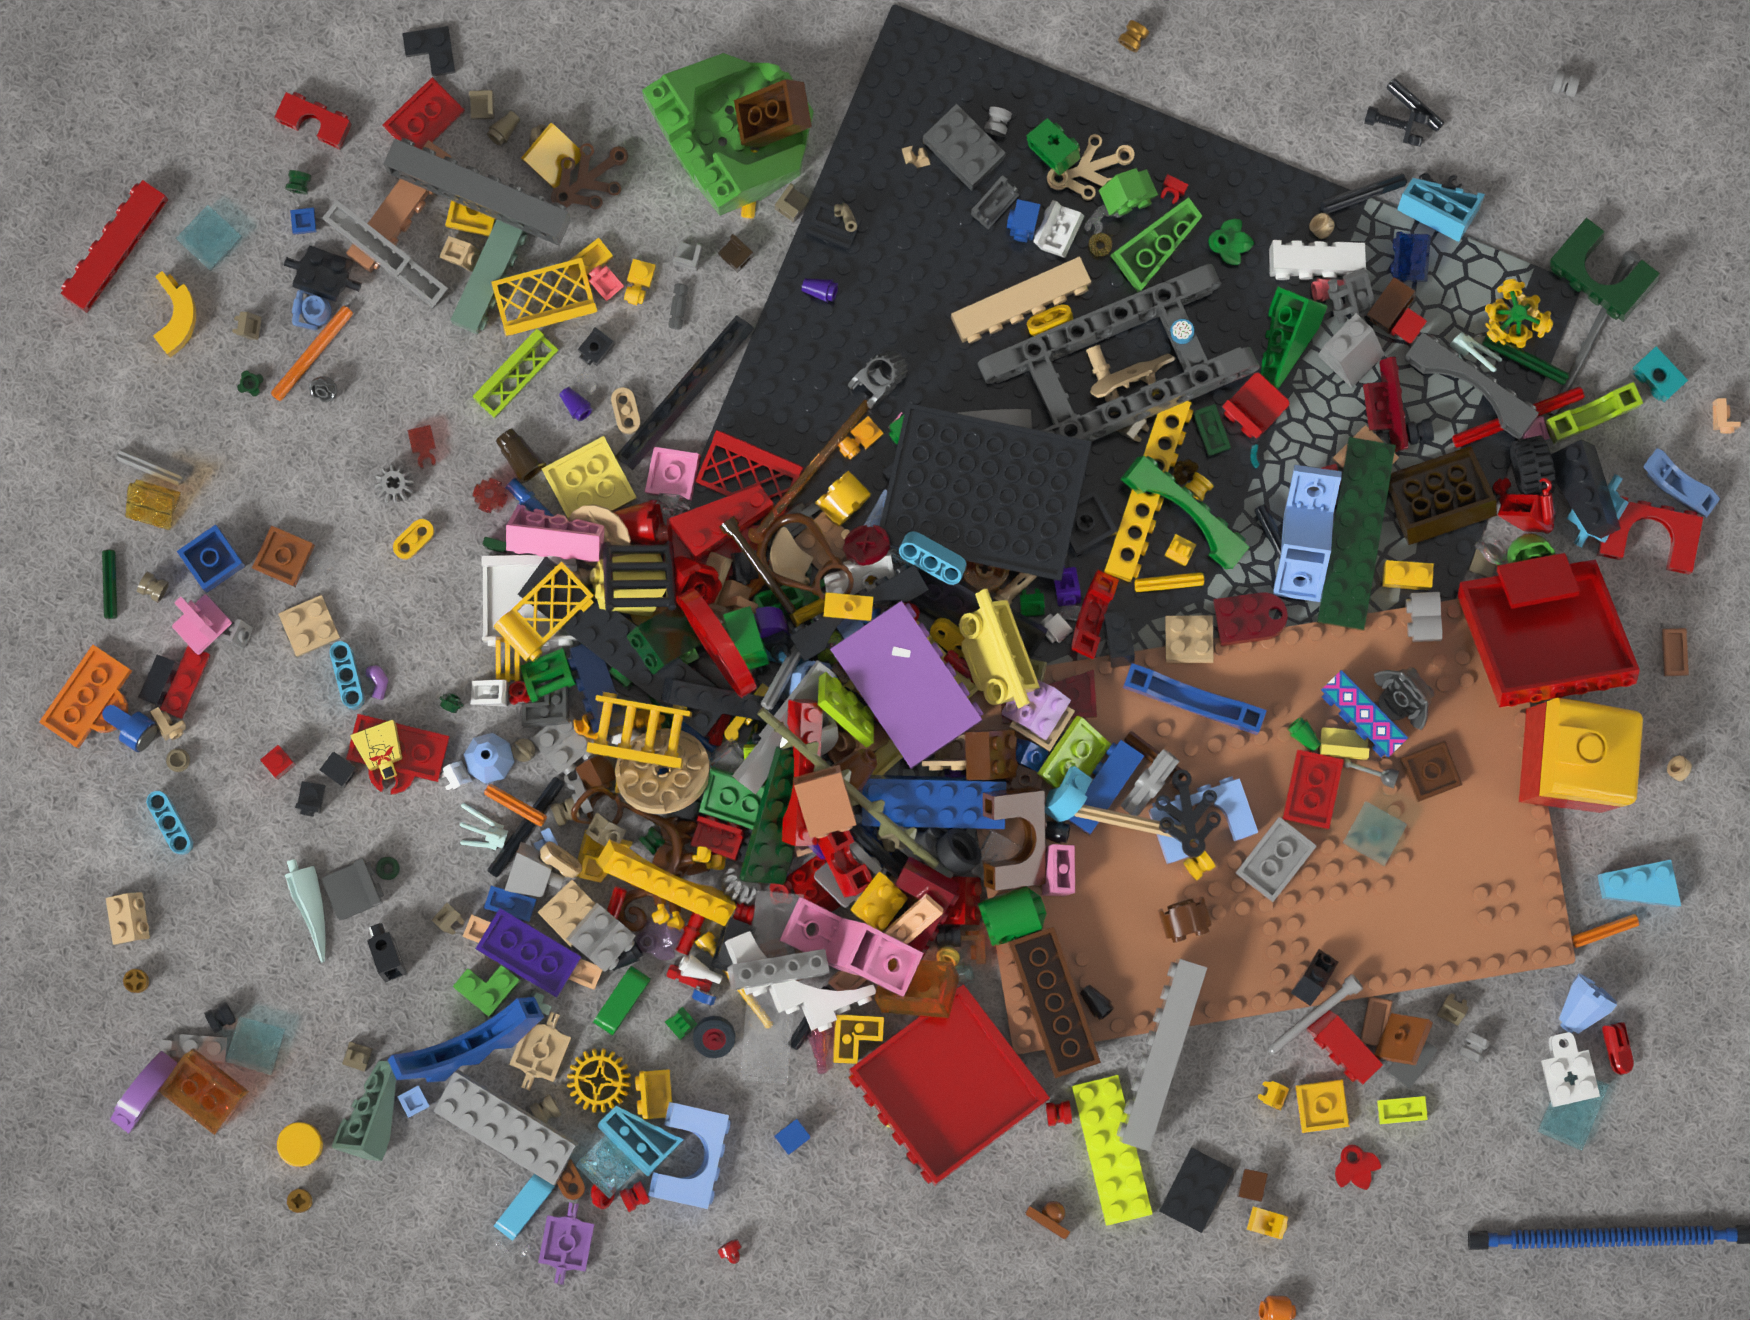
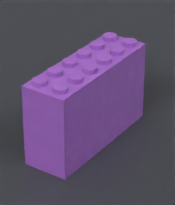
(908, 695)

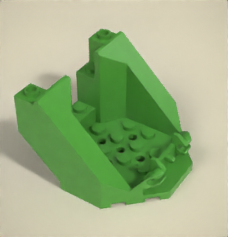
(693, 118)

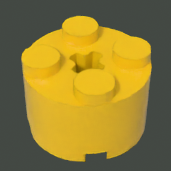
(843, 498)

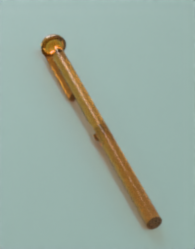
(755, 535)

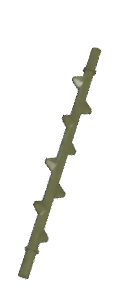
(875, 808)

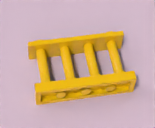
(647, 752)

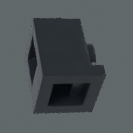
(605, 345)

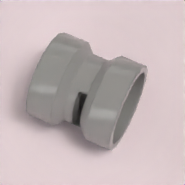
(1560, 80)
(997, 121)
(1474, 1047)

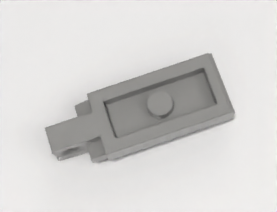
(210, 1047)

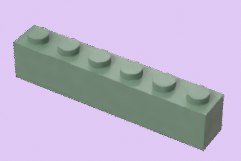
(491, 266)

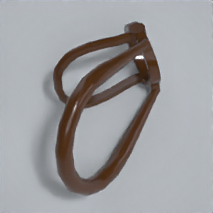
(834, 562)

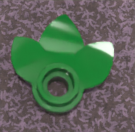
(1234, 241)

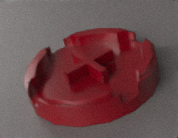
(866, 545)

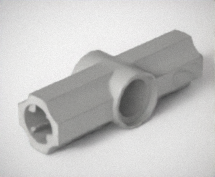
(1149, 783)

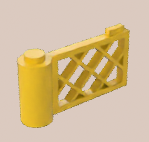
(522, 634)

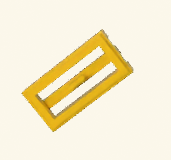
(506, 676)

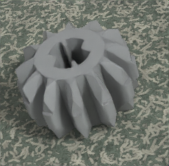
(392, 492)
(736, 888)

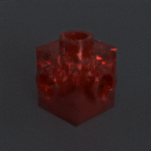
(496, 501)

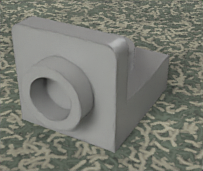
(237, 633)

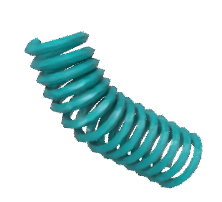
(1254, 455)

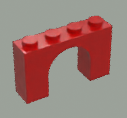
(1682, 527)

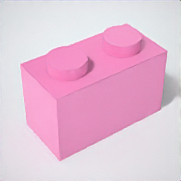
(1059, 870)

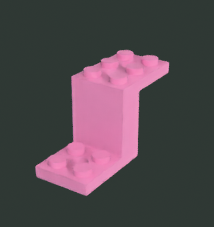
(852, 946)

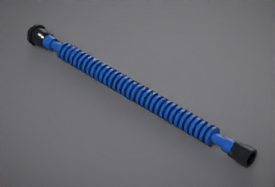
(1483, 1240)

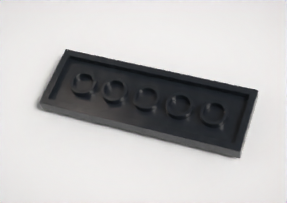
(958, 599)

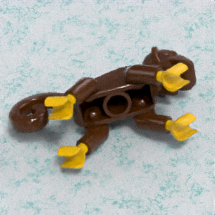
(686, 866)

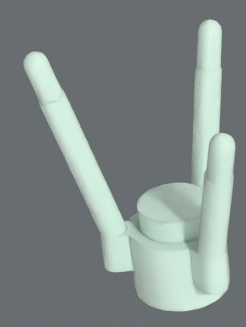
(1464, 344)
(495, 836)

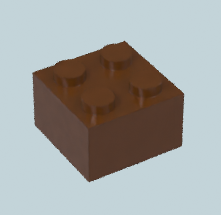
(990, 754)

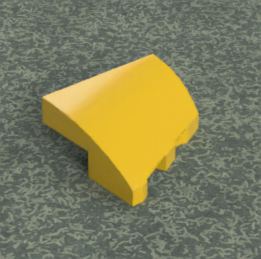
(588, 858)

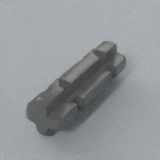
(678, 306)

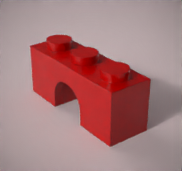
(295, 110)
(849, 874)

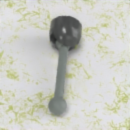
(1388, 776)

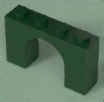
(1618, 298)

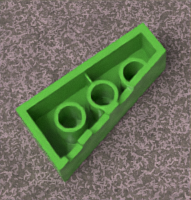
(1149, 249)

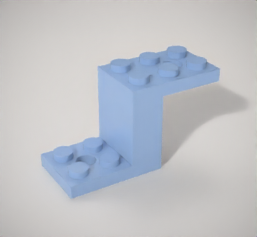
(1307, 533)

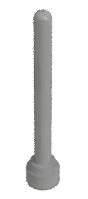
(1350, 987)

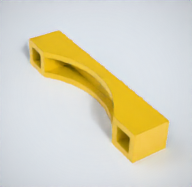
(634, 869)

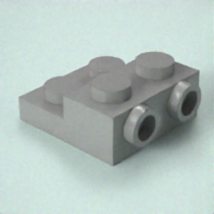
(562, 746)
(601, 938)

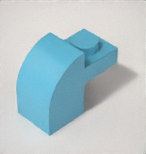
(1068, 798)

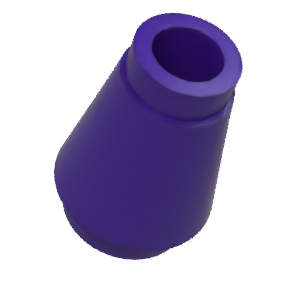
(820, 288)
(577, 406)

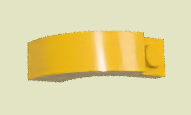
(182, 324)

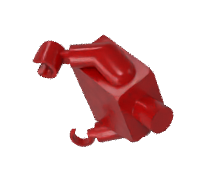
(1526, 512)

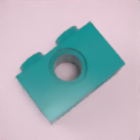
(1657, 361)

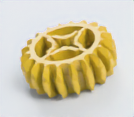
(601, 1065)

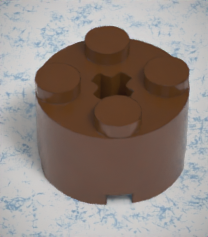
(1185, 918)

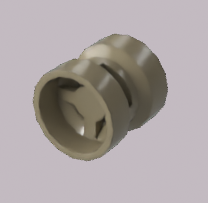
(153, 587)
(560, 813)
(545, 1109)

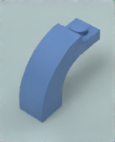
(1680, 485)

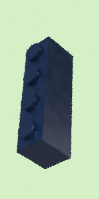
(593, 681)

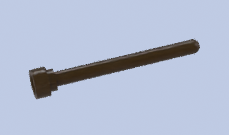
(731, 528)

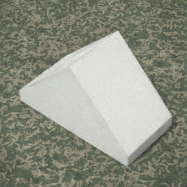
(489, 693)

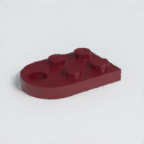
(1248, 619)

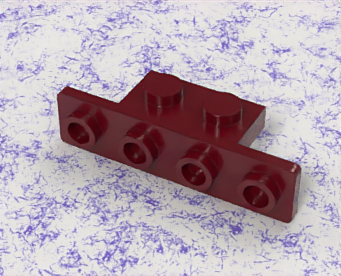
(1385, 404)

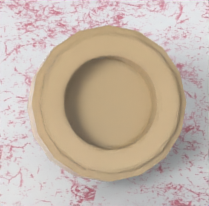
(1322, 225)
(1679, 768)

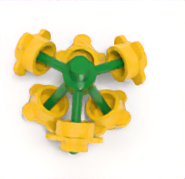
(1525, 309)

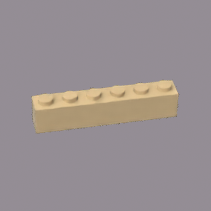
(1021, 300)

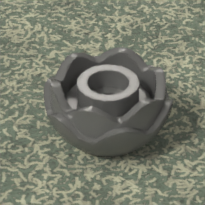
(323, 388)

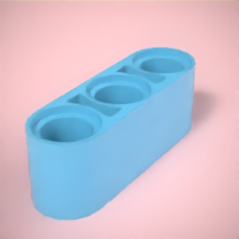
(944, 558)
(339, 667)
(161, 815)
(524, 1206)

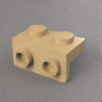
(127, 918)

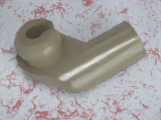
(848, 217)

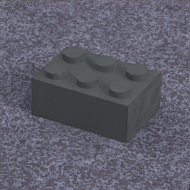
(963, 147)

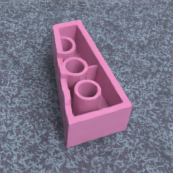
(553, 535)

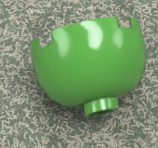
(1529, 547)

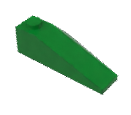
(1291, 329)

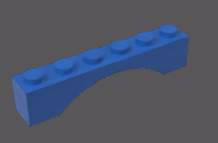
(1209, 705)

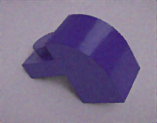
(771, 621)

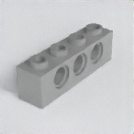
(778, 969)

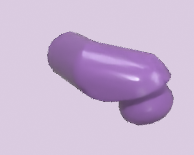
(380, 680)

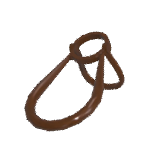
(657, 819)

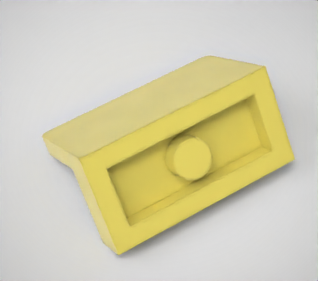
(1343, 744)

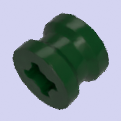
(298, 182)
(652, 840)

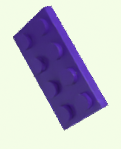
(528, 952)

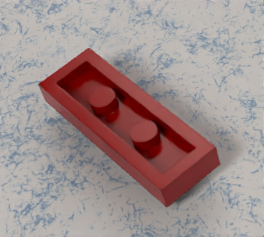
(185, 683)

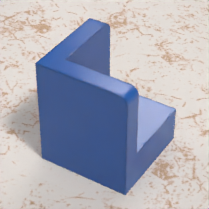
(792, 1136)

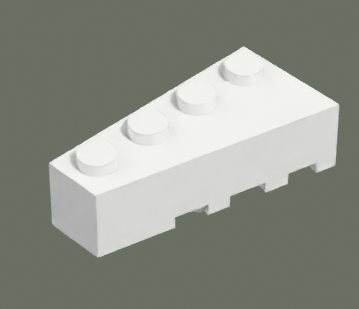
(1315, 259)

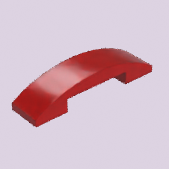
(1092, 613)

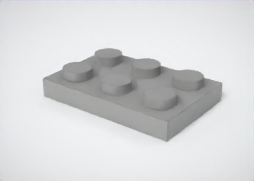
(1275, 859)

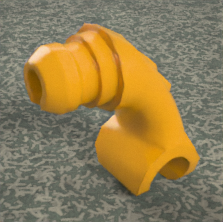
(642, 719)
(583, 728)

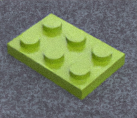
(846, 709)
(1078, 747)

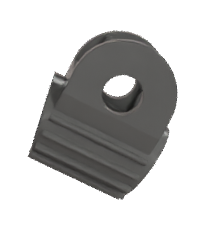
(874, 369)

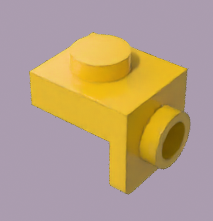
(1267, 1223)

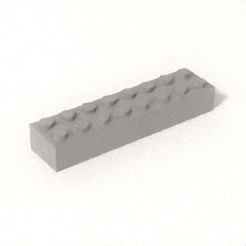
(1162, 1054)

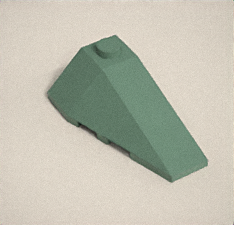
(369, 1126)

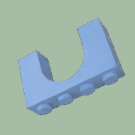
(1230, 801)
(696, 1188)

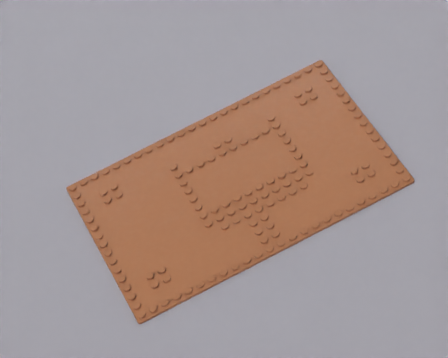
(1457, 901)

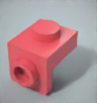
(605, 281)

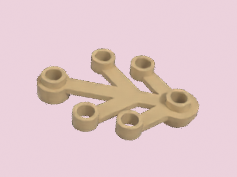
(1086, 169)

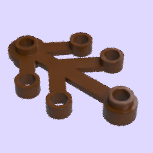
(586, 179)

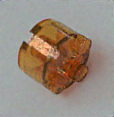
(991, 580)

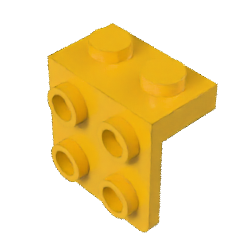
(655, 1093)

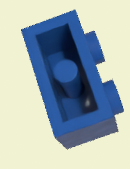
(1023, 220)

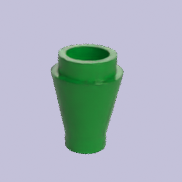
(1303, 733)

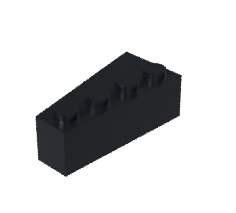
(1585, 487)

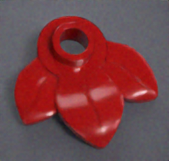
(1356, 1171)

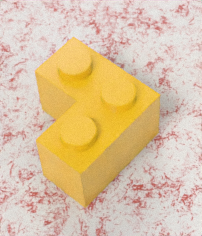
(850, 1030)

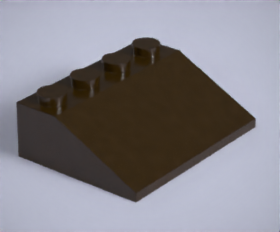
(1441, 495)

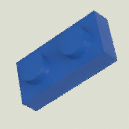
(513, 903)

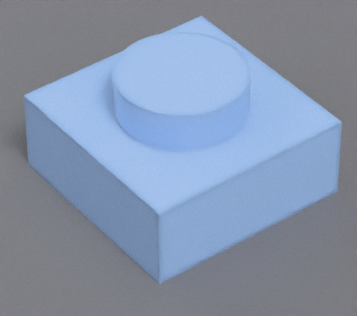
(413, 1101)

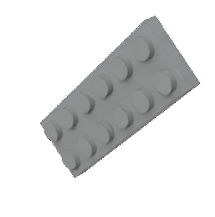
(505, 1127)

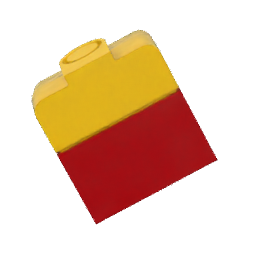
(1580, 755)

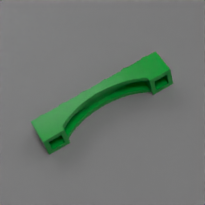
(1224, 544)

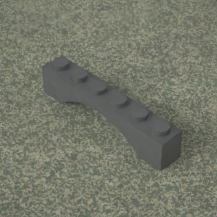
(1432, 358)

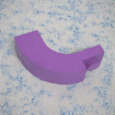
(142, 1091)

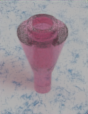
(820, 1043)

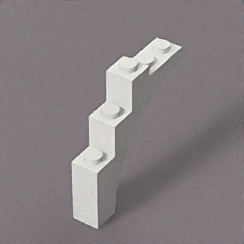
(816, 1003)

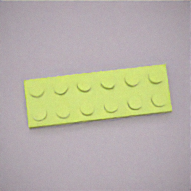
(1113, 1163)

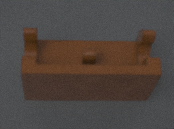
(1391, 305)

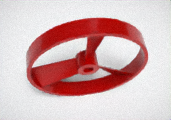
(717, 642)

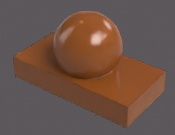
(1051, 1215)

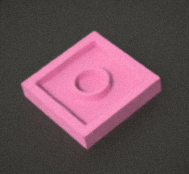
(672, 472)

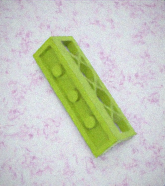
(509, 367)

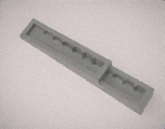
(385, 253)
(756, 766)

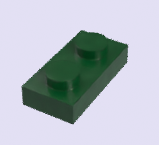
(1211, 430)

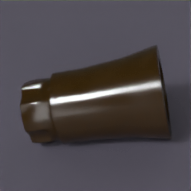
(520, 456)

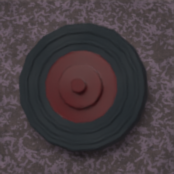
(714, 1037)

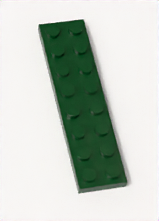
(1356, 533)

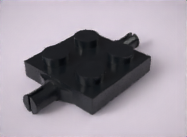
(322, 273)

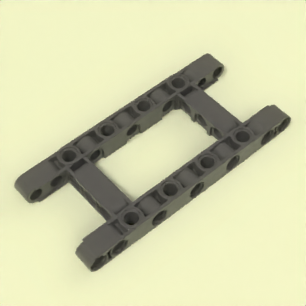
(1104, 324)

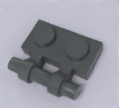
(1359, 294)

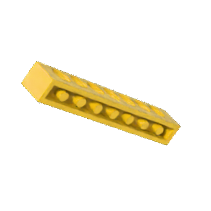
(1116, 565)

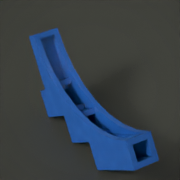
(471, 1048)

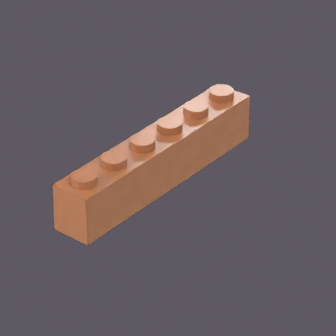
(395, 213)

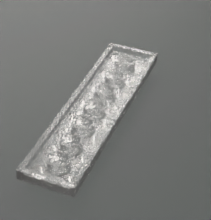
(765, 1029)

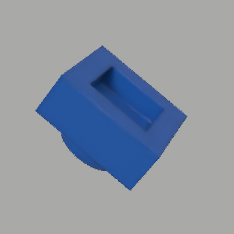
(303, 221)

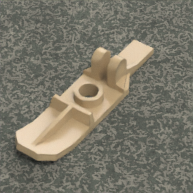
(1141, 370)

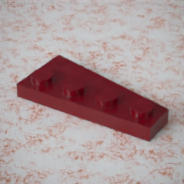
(1079, 690)

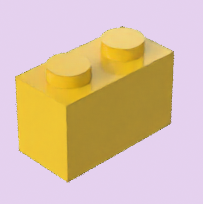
(1407, 575)

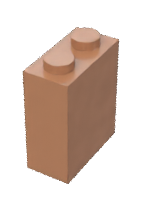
(825, 802)

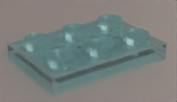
(1572, 1121)

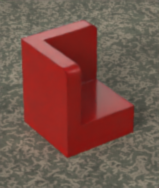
(1408, 326)

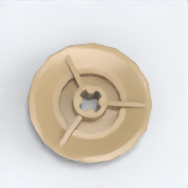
(614, 528)

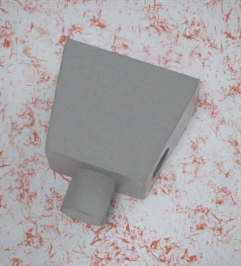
(531, 874)

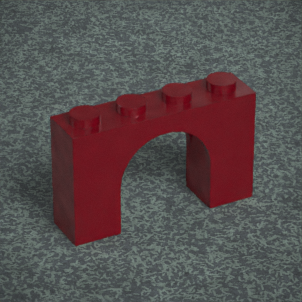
(921, 879)

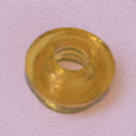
(1100, 237)

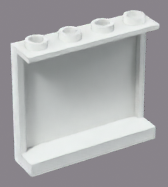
(502, 582)

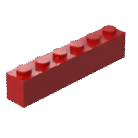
(114, 245)

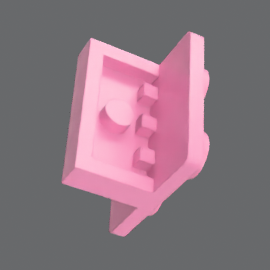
(200, 622)

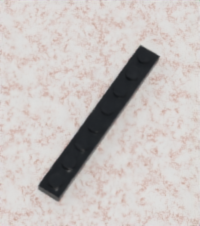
(684, 392)

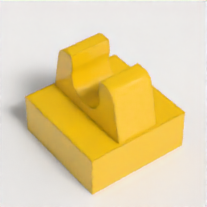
(1180, 550)
(1275, 1096)

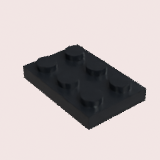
(1196, 1190)

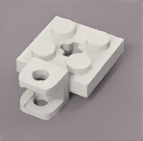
(838, 581)
(1567, 1060)

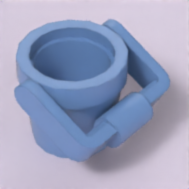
(314, 310)

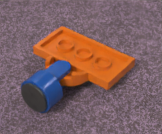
(94, 702)

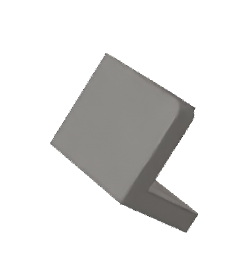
(688, 256)

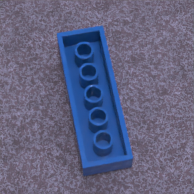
(932, 801)

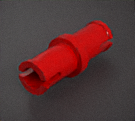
(690, 933)

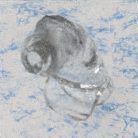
(1096, 218)

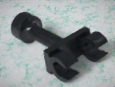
(1374, 116)

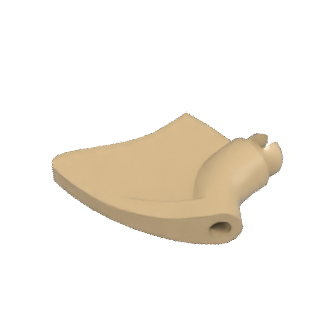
(788, 558)

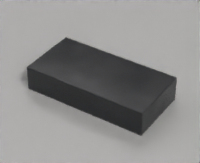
(159, 680)

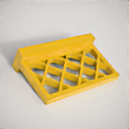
(548, 317)

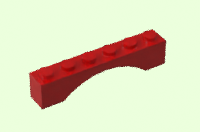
(805, 722)

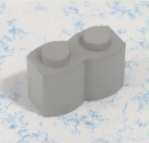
(1425, 617)

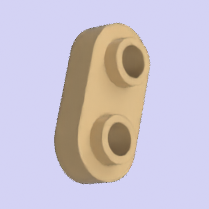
(625, 411)
(560, 859)

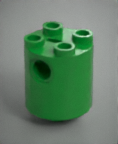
(1013, 915)

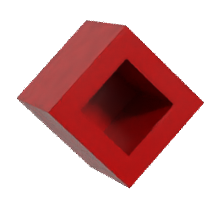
(278, 762)

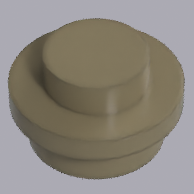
(178, 760)

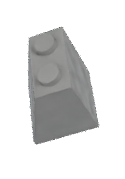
(1352, 350)

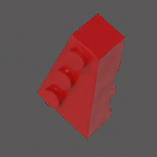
(1344, 1047)

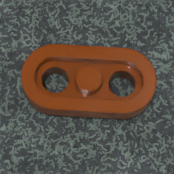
(570, 1176)

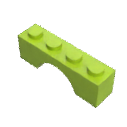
(1594, 413)

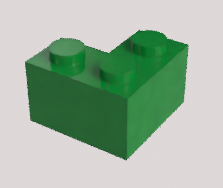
(746, 637)

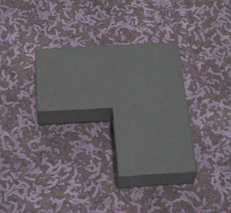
(551, 711)

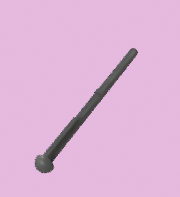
(1629, 258)

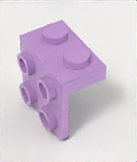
(1042, 712)

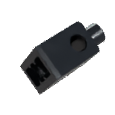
(388, 961)

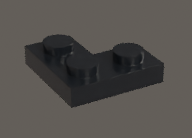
(435, 43)

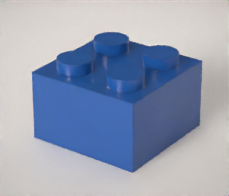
(211, 558)

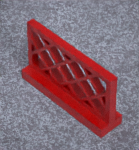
(752, 453)

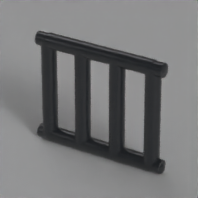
(611, 585)

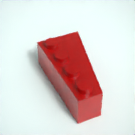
(700, 527)

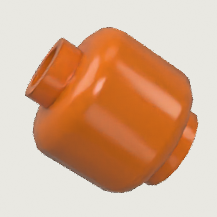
(1277, 1308)

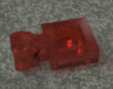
(422, 442)

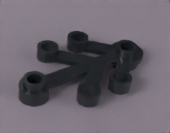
(1188, 816)

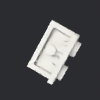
(1058, 229)

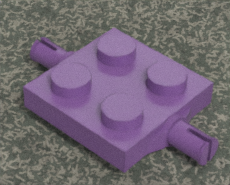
(566, 1243)

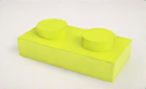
(1402, 1110)

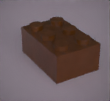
(772, 113)

